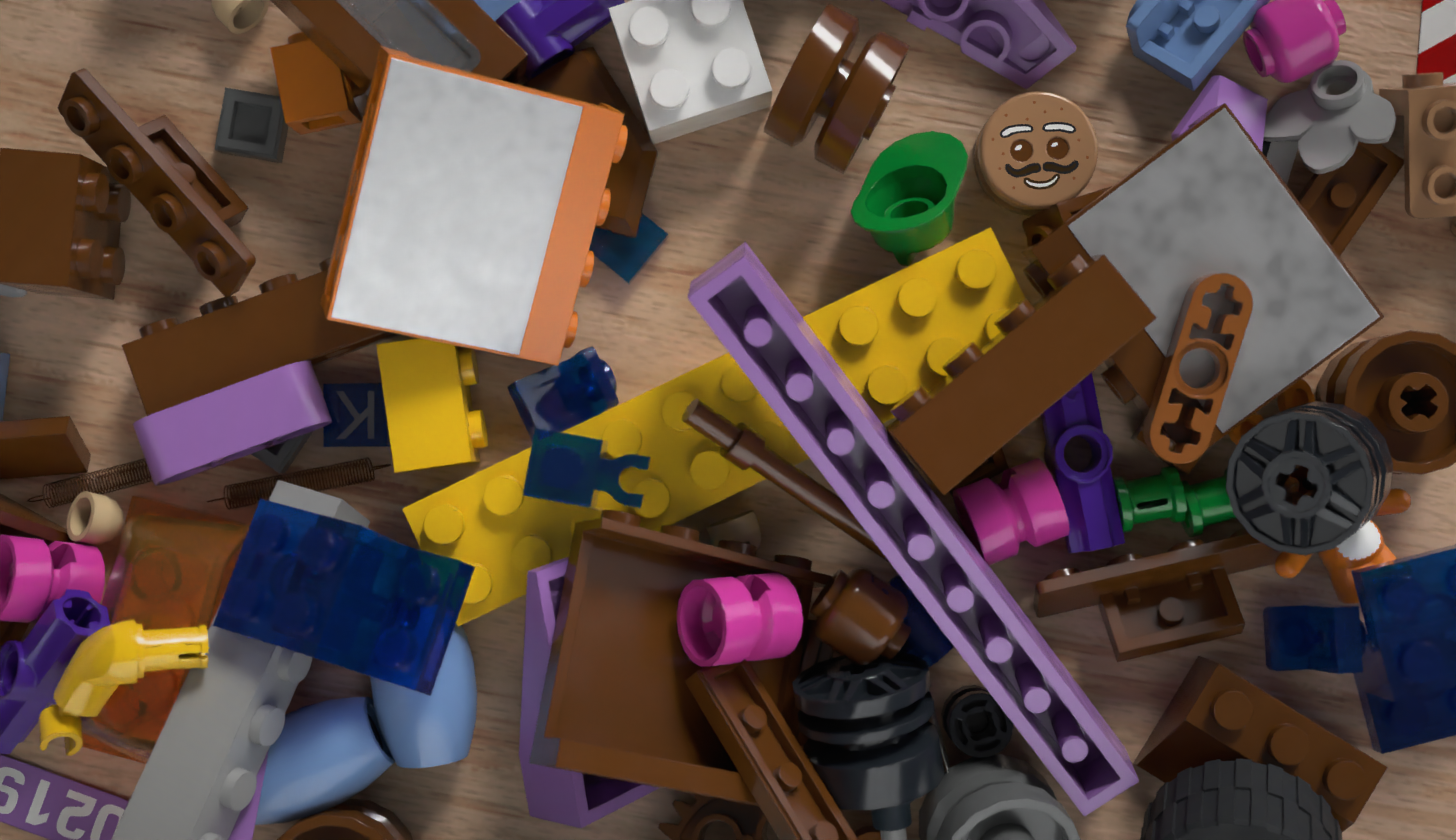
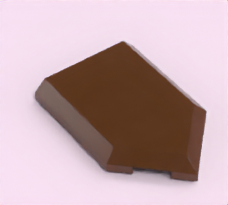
(588, 80)

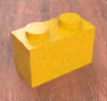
(430, 404)

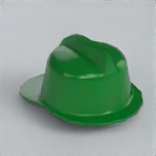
(912, 194)

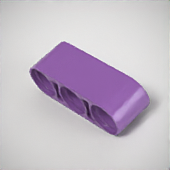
(232, 422)

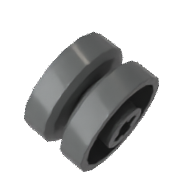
(994, 801)

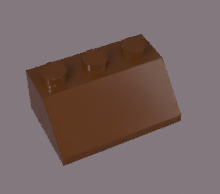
(1230, 718)

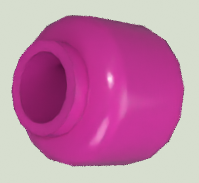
(1294, 38)

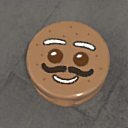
(1035, 152)

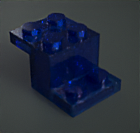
(344, 596)
(1409, 650)

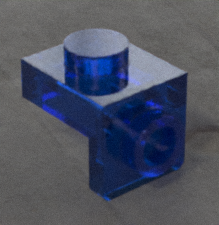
(565, 393)
(1314, 638)

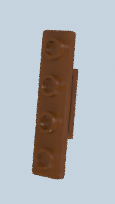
(166, 178)
(1160, 598)

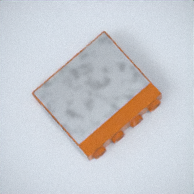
(471, 210)

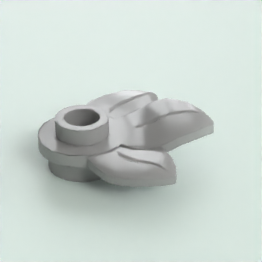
(1331, 117)

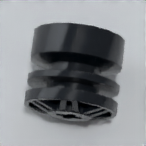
(1343, 458)
(870, 730)

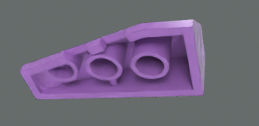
(1007, 36)
(553, 792)

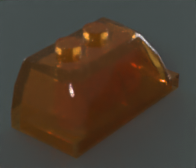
(166, 576)

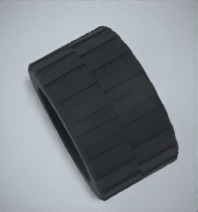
(1238, 804)

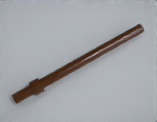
(747, 449)

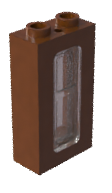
(430, 30)

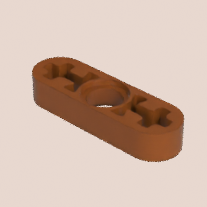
(1224, 356)

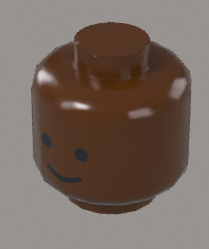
(861, 616)

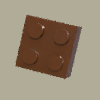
(60, 224)

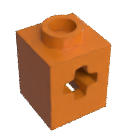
(312, 87)

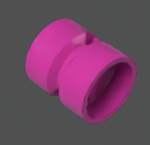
(1013, 511)
(40, 573)
(739, 619)

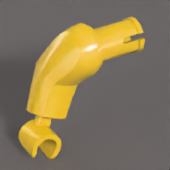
(110, 659)

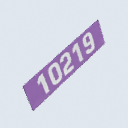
(55, 805)

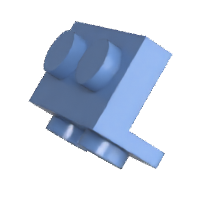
(1187, 35)

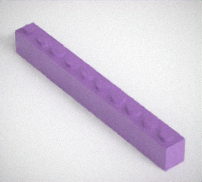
(911, 527)

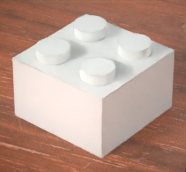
(690, 63)

